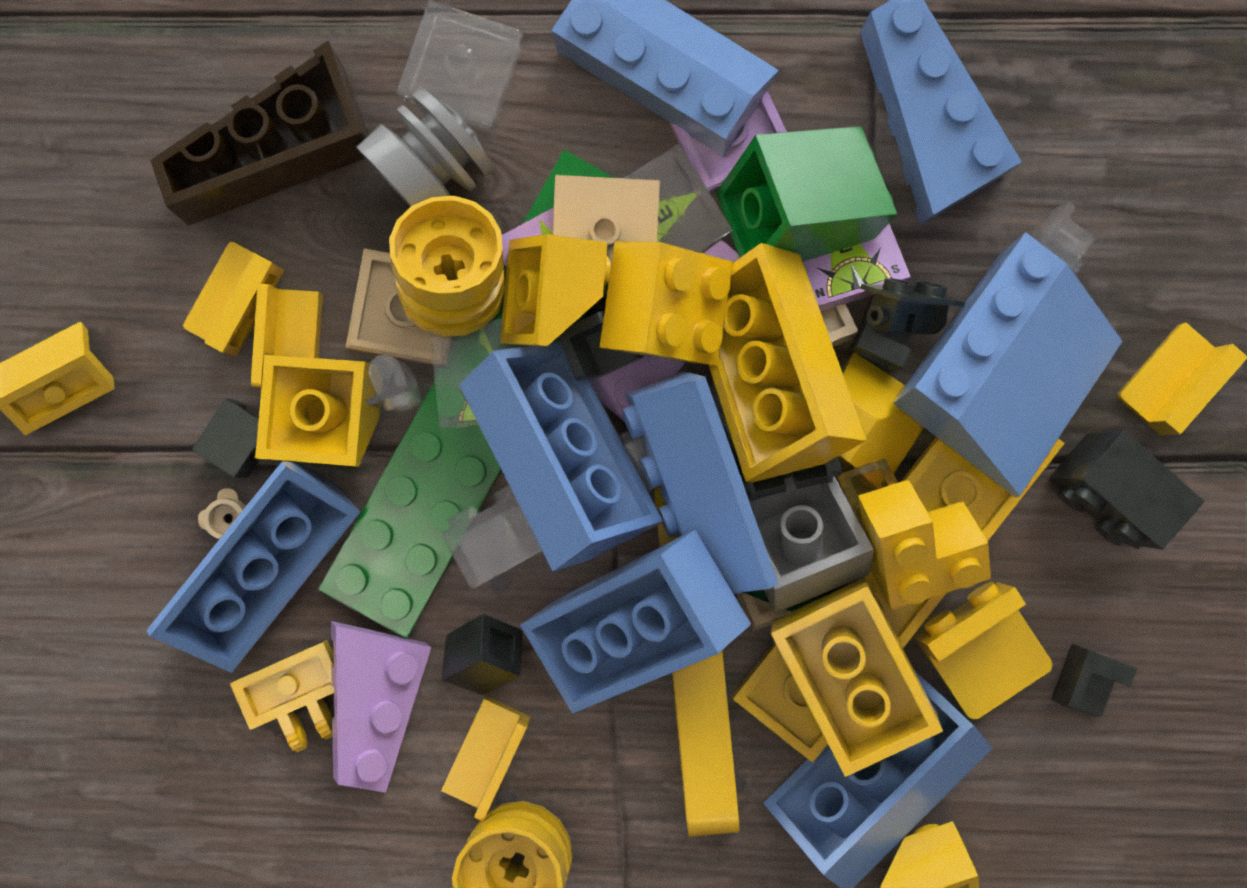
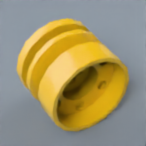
(446, 242)
(512, 829)

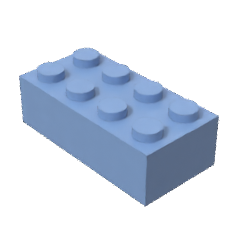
(636, 623)

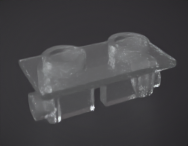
(395, 385)

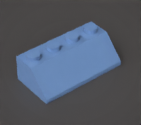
(667, 64)
(558, 453)
(698, 476)
(256, 566)
(860, 818)

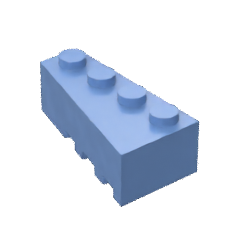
(933, 109)

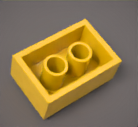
(855, 677)

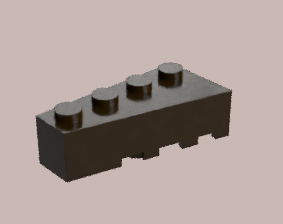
(266, 143)

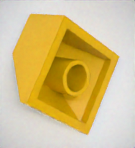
(550, 286)
(315, 410)
(885, 426)
(932, 859)

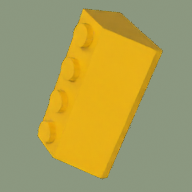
(780, 370)

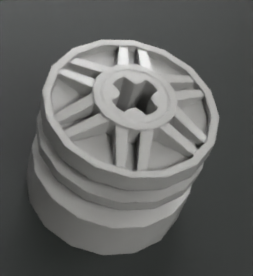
(428, 153)

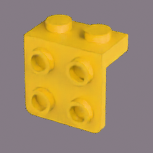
(984, 649)

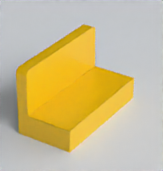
(228, 301)
(285, 326)
(52, 379)
(1179, 380)
(486, 755)

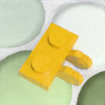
(287, 687)

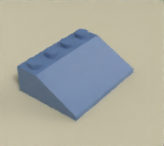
(1012, 365)

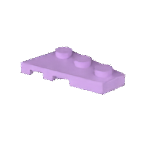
(373, 698)

